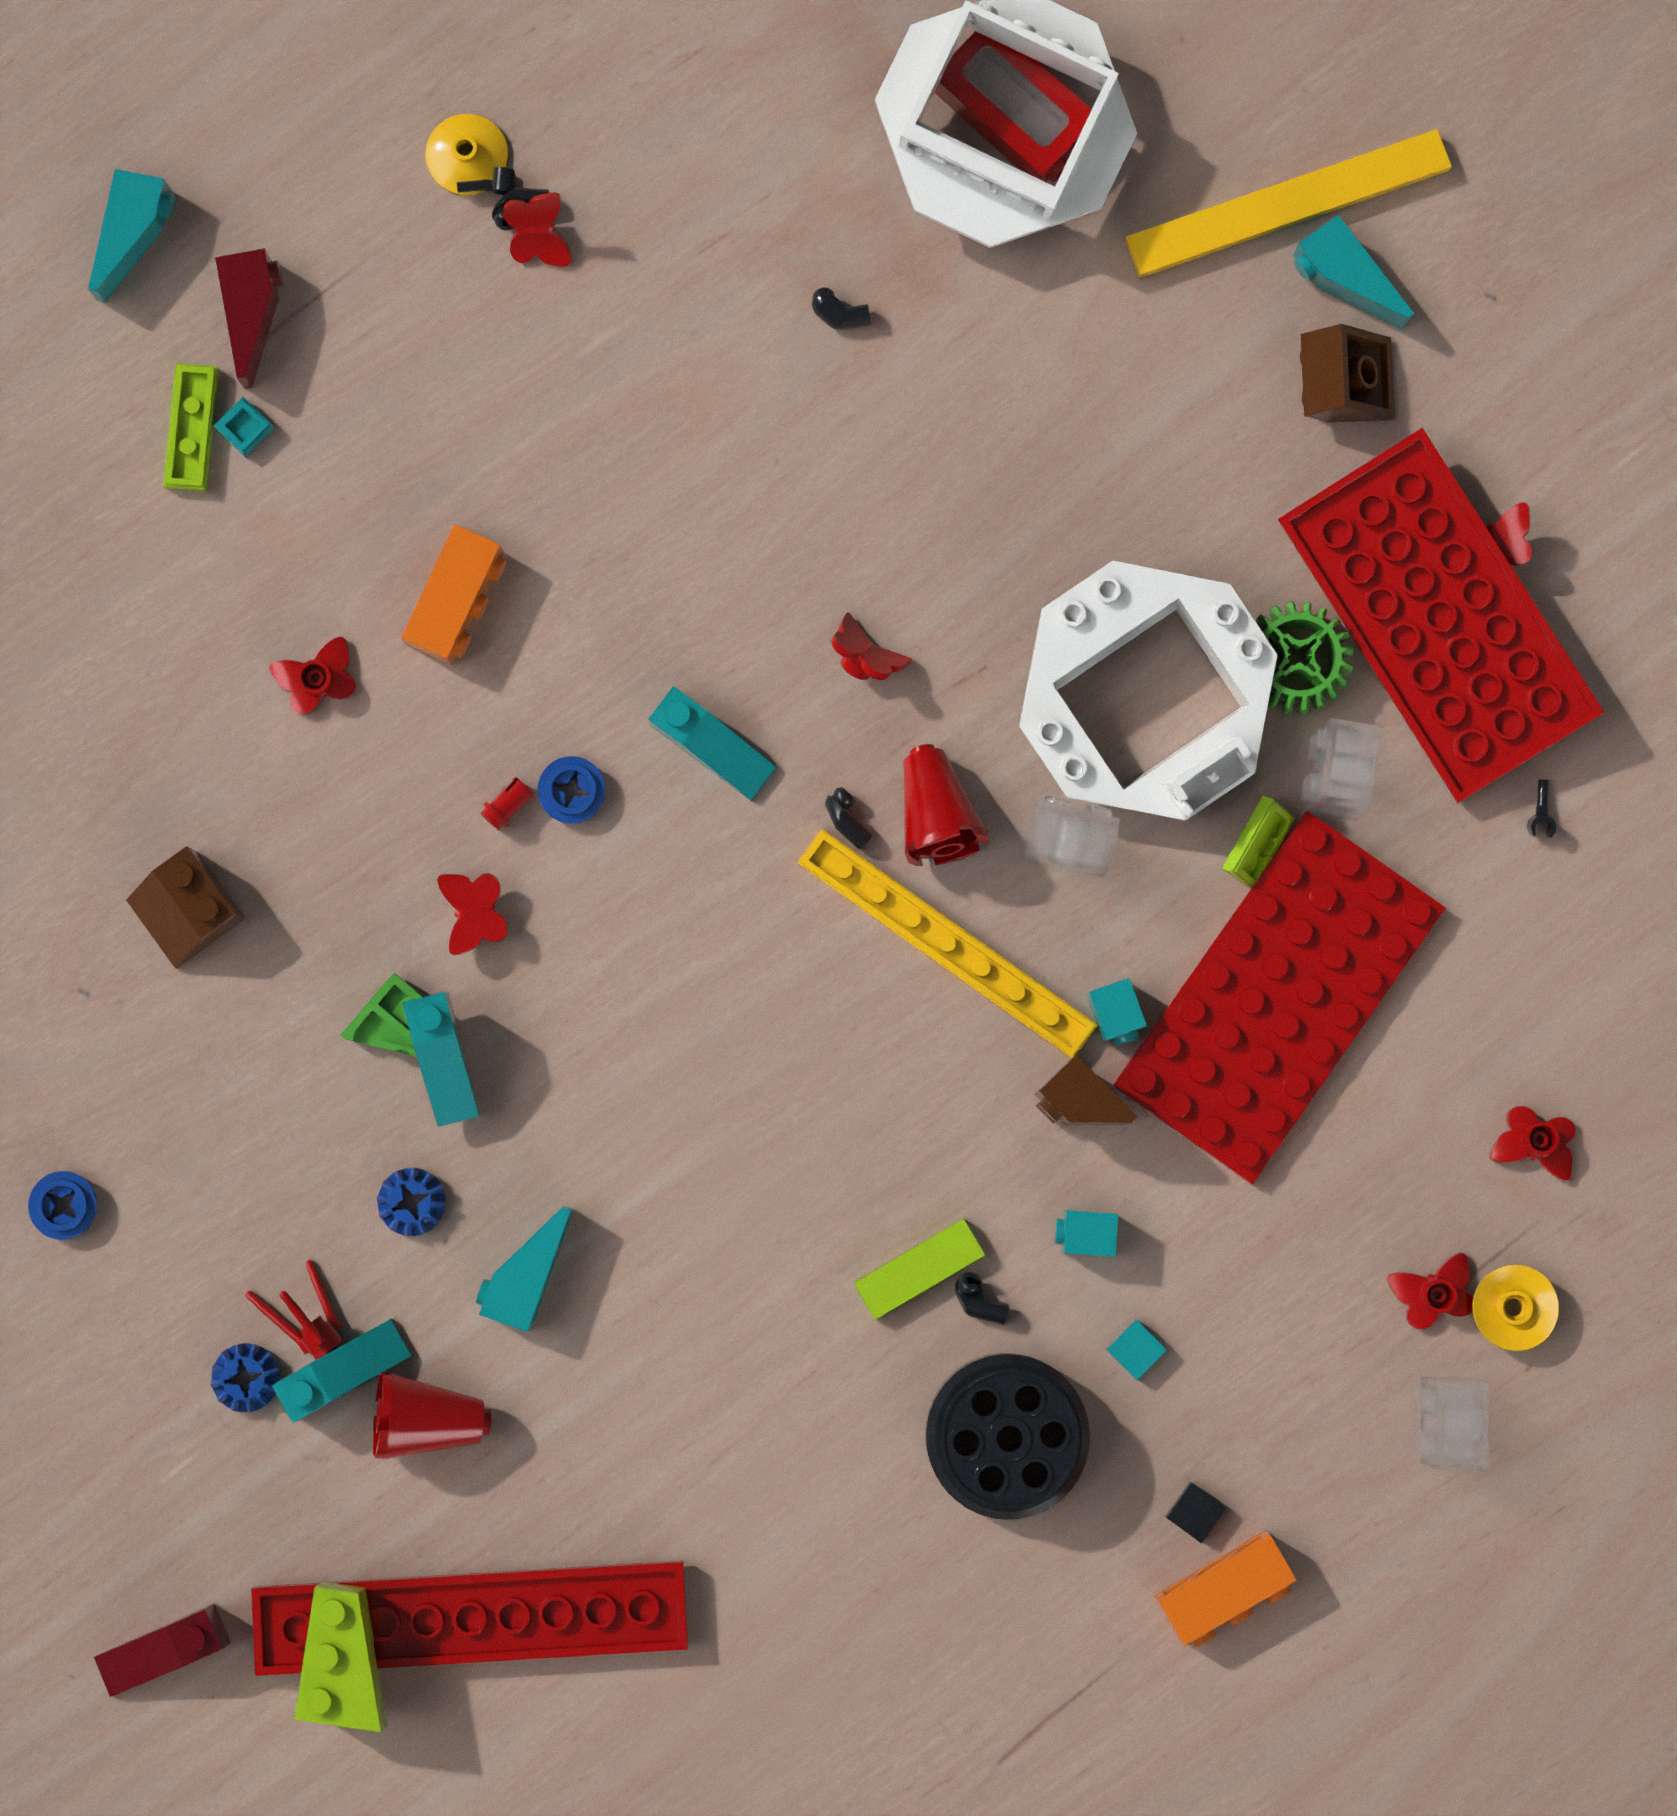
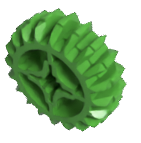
(1310, 673)

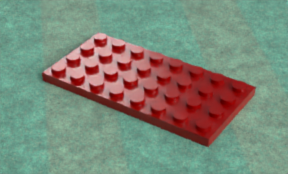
(1440, 615)
(1278, 997)

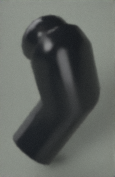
(845, 821)
(975, 1302)

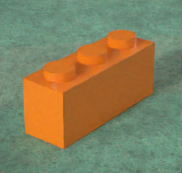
(454, 595)
(1226, 1590)

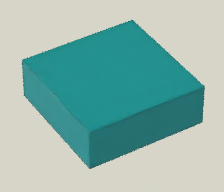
(244, 427)
(1136, 1349)

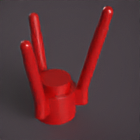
(318, 1335)

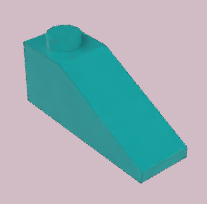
(129, 227)
(1345, 269)
(711, 743)
(441, 1058)
(521, 1281)
(341, 1371)

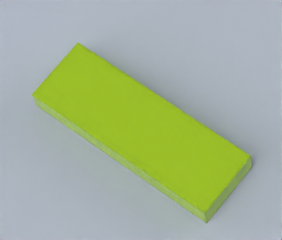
(191, 427)
(919, 1269)

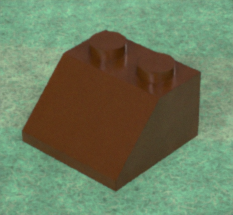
(1347, 375)
(184, 906)
(1081, 1098)

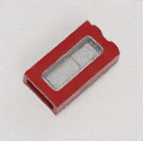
(1014, 105)

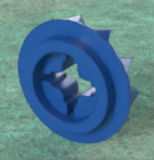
(562, 772)
(43, 1207)
(429, 1210)
(255, 1360)

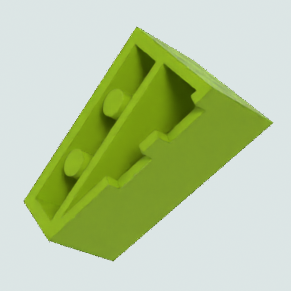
(340, 1663)

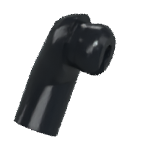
(521, 194)
(835, 313)

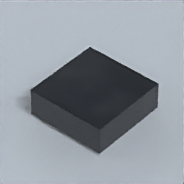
(1195, 1512)

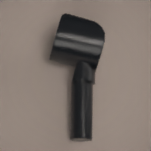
(502, 181)
(1542, 811)

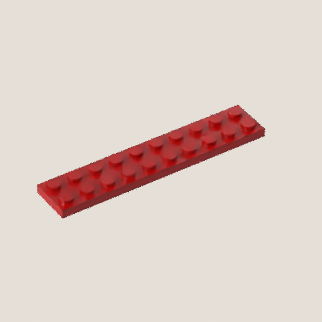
(490, 1616)

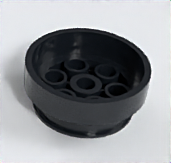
(953, 1412)

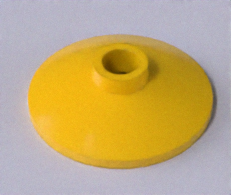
(449, 166)
(1536, 1312)

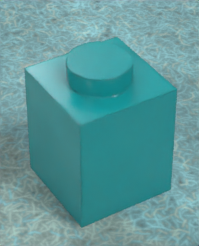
(1117, 1012)
(1087, 1233)

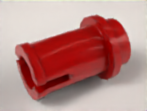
(506, 804)

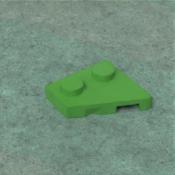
(383, 1018)

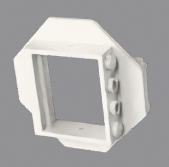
(970, 188)
(1103, 617)

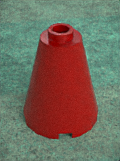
(937, 810)
(424, 1418)

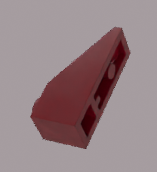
(249, 302)
(162, 1650)

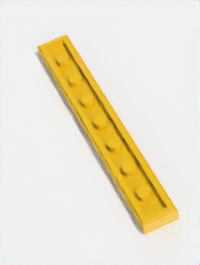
(1288, 203)
(947, 944)

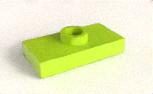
(1258, 842)

